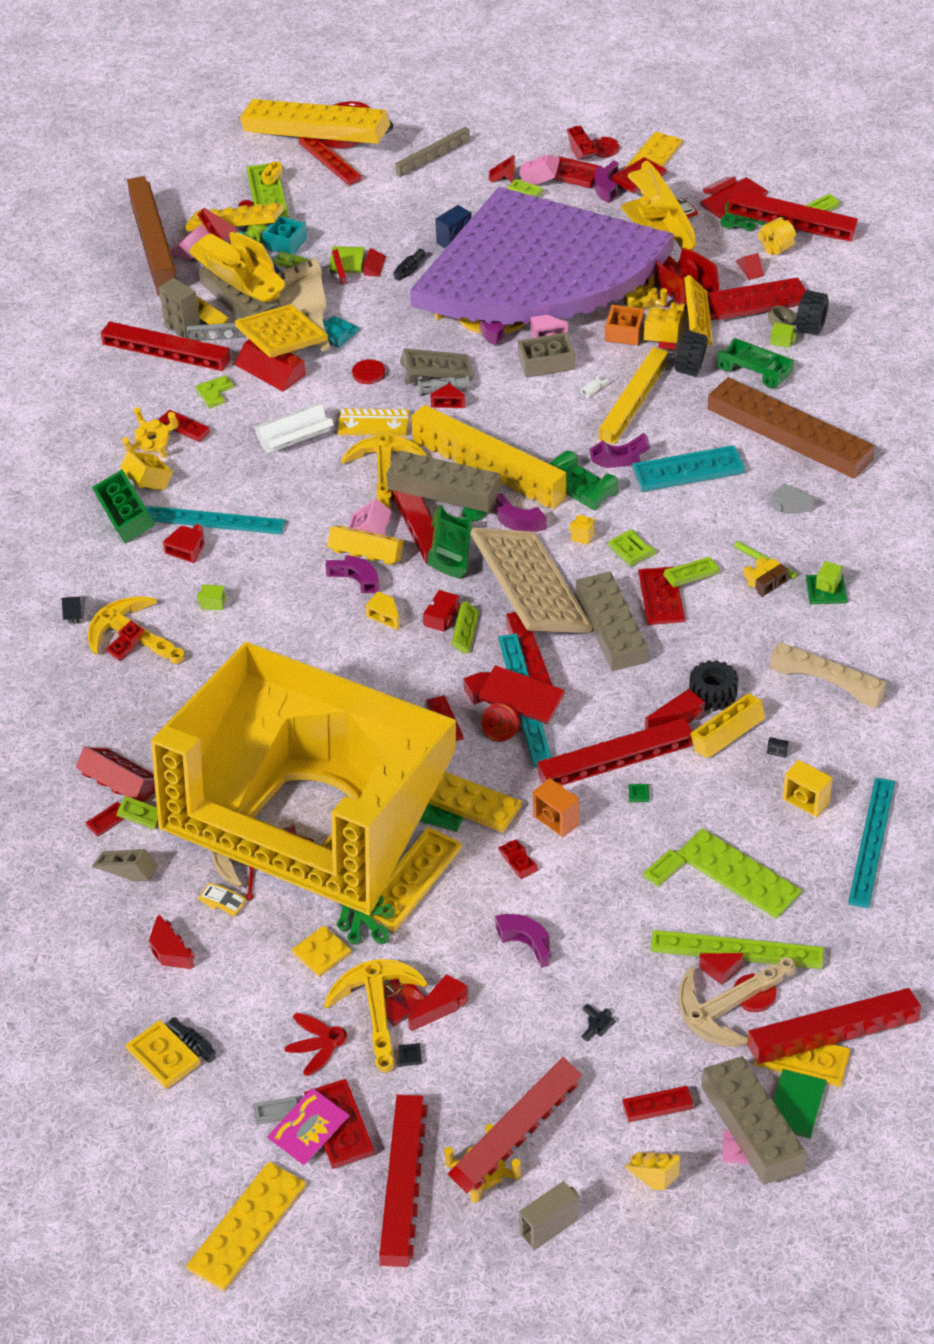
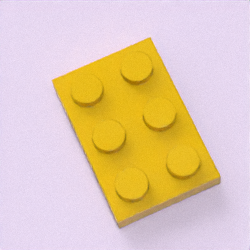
(163, 1054)

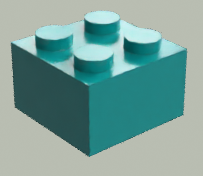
(284, 235)

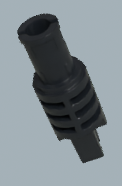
(409, 264)
(192, 1039)

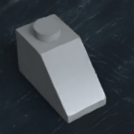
(791, 500)

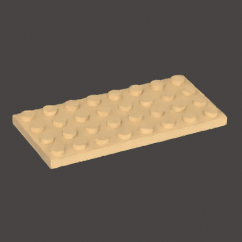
(531, 581)

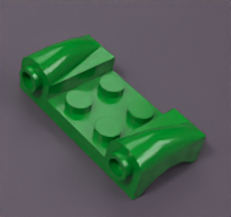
(746, 355)
(582, 484)
(450, 543)

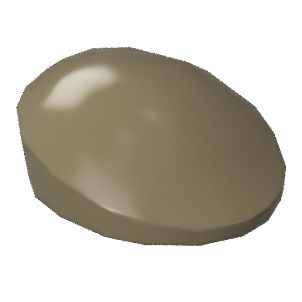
(781, 315)

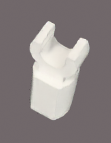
(594, 386)

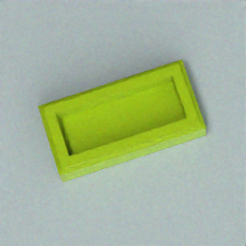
(664, 867)

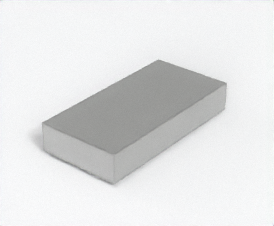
(273, 1110)

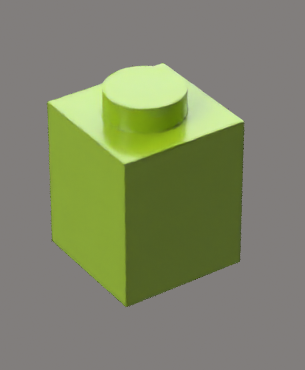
(782, 335)
(829, 577)
(211, 597)

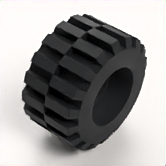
(812, 312)
(691, 353)
(714, 673)

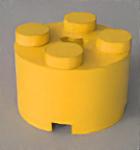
(777, 236)

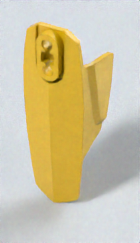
(658, 206)
(240, 264)

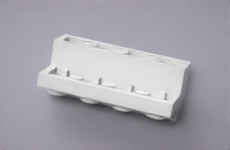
(293, 428)

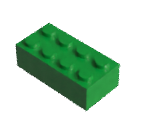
(123, 506)

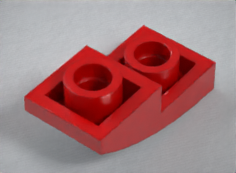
(127, 640)
(517, 858)

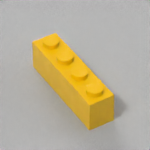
(365, 543)
(728, 725)

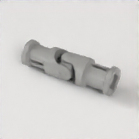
(459, 383)

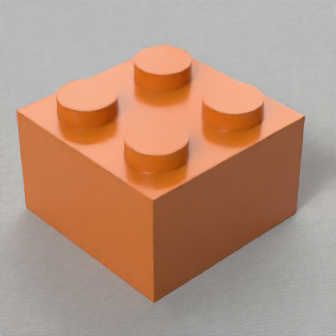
(624, 325)
(556, 807)

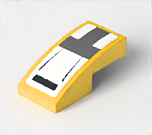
(223, 898)

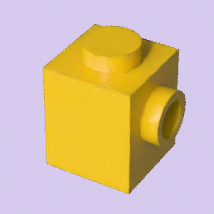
(582, 529)

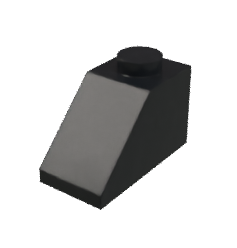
(73, 608)

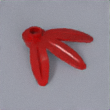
(325, 1042)

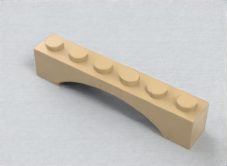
(863, 687)

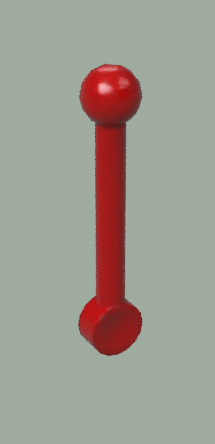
(249, 896)

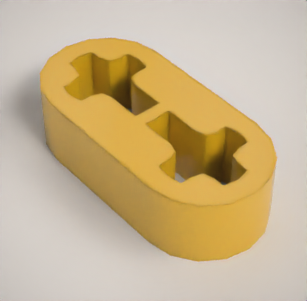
(272, 172)

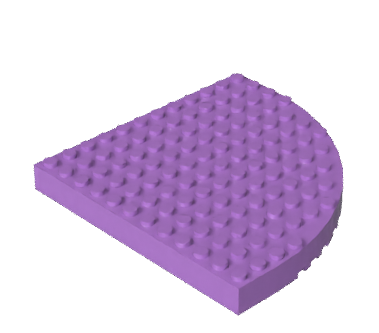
(536, 260)

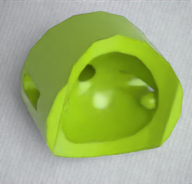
(255, 230)

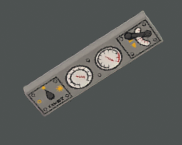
(214, 332)

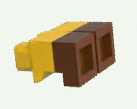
(766, 576)

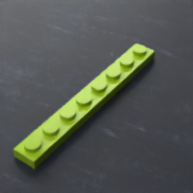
(752, 950)

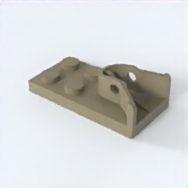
(434, 364)

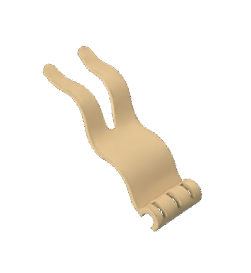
(306, 293)

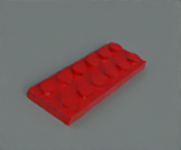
(756, 298)

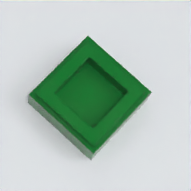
(638, 793)

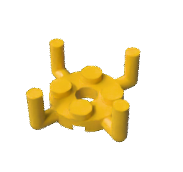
(648, 294)
(150, 428)
(496, 1177)

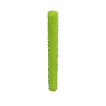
(751, 552)

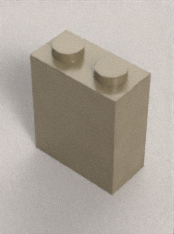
(549, 1215)

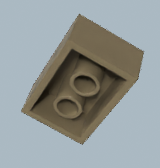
(179, 306)
(546, 354)

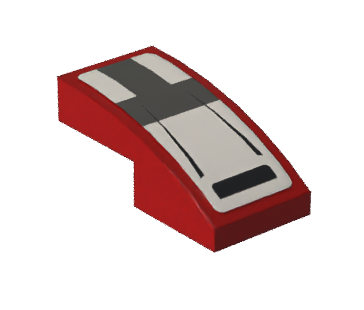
(688, 209)

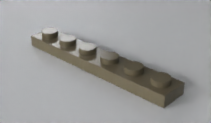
(432, 151)

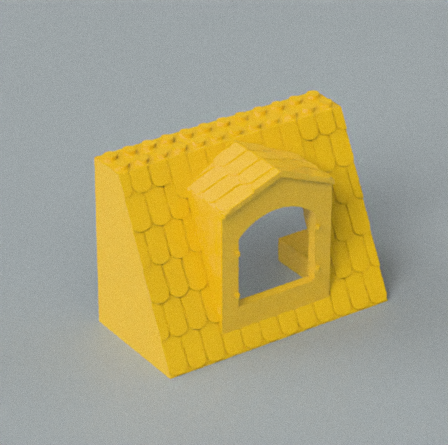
(287, 721)

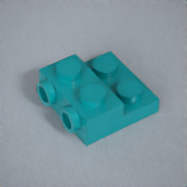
(339, 331)

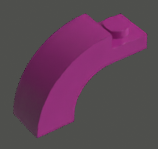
(604, 186)
(492, 332)
(619, 456)
(519, 519)
(357, 569)
(526, 930)

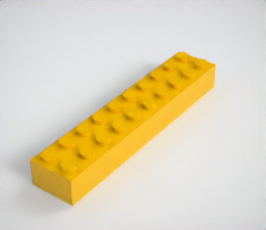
(315, 121)
(476, 449)

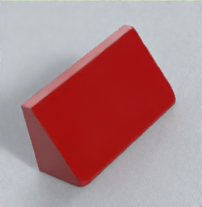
(374, 263)

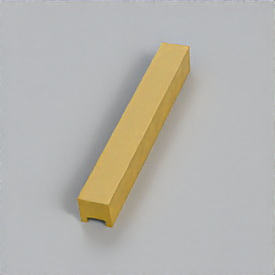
(633, 396)

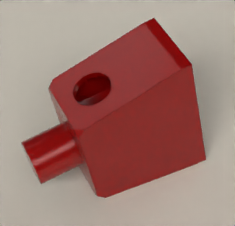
(185, 543)

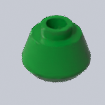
(476, 515)

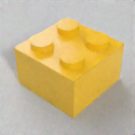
(663, 324)
(146, 470)
(807, 788)

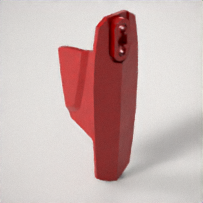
(672, 275)

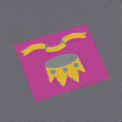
(308, 1126)

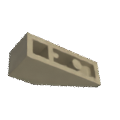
(129, 864)

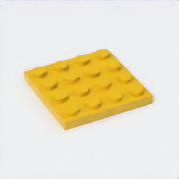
(281, 330)

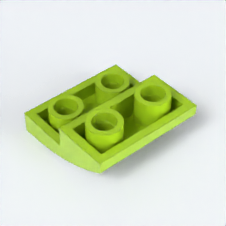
(351, 258)

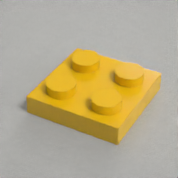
(321, 951)

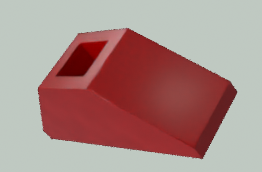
(580, 143)
(168, 946)

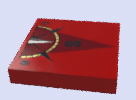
(401, 1000)

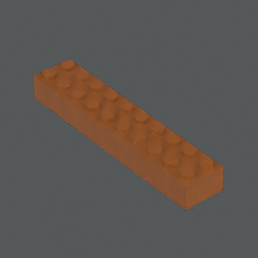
(151, 231)
(791, 427)

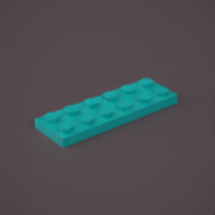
(688, 468)

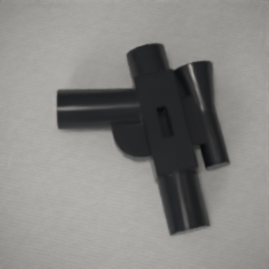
(597, 1022)

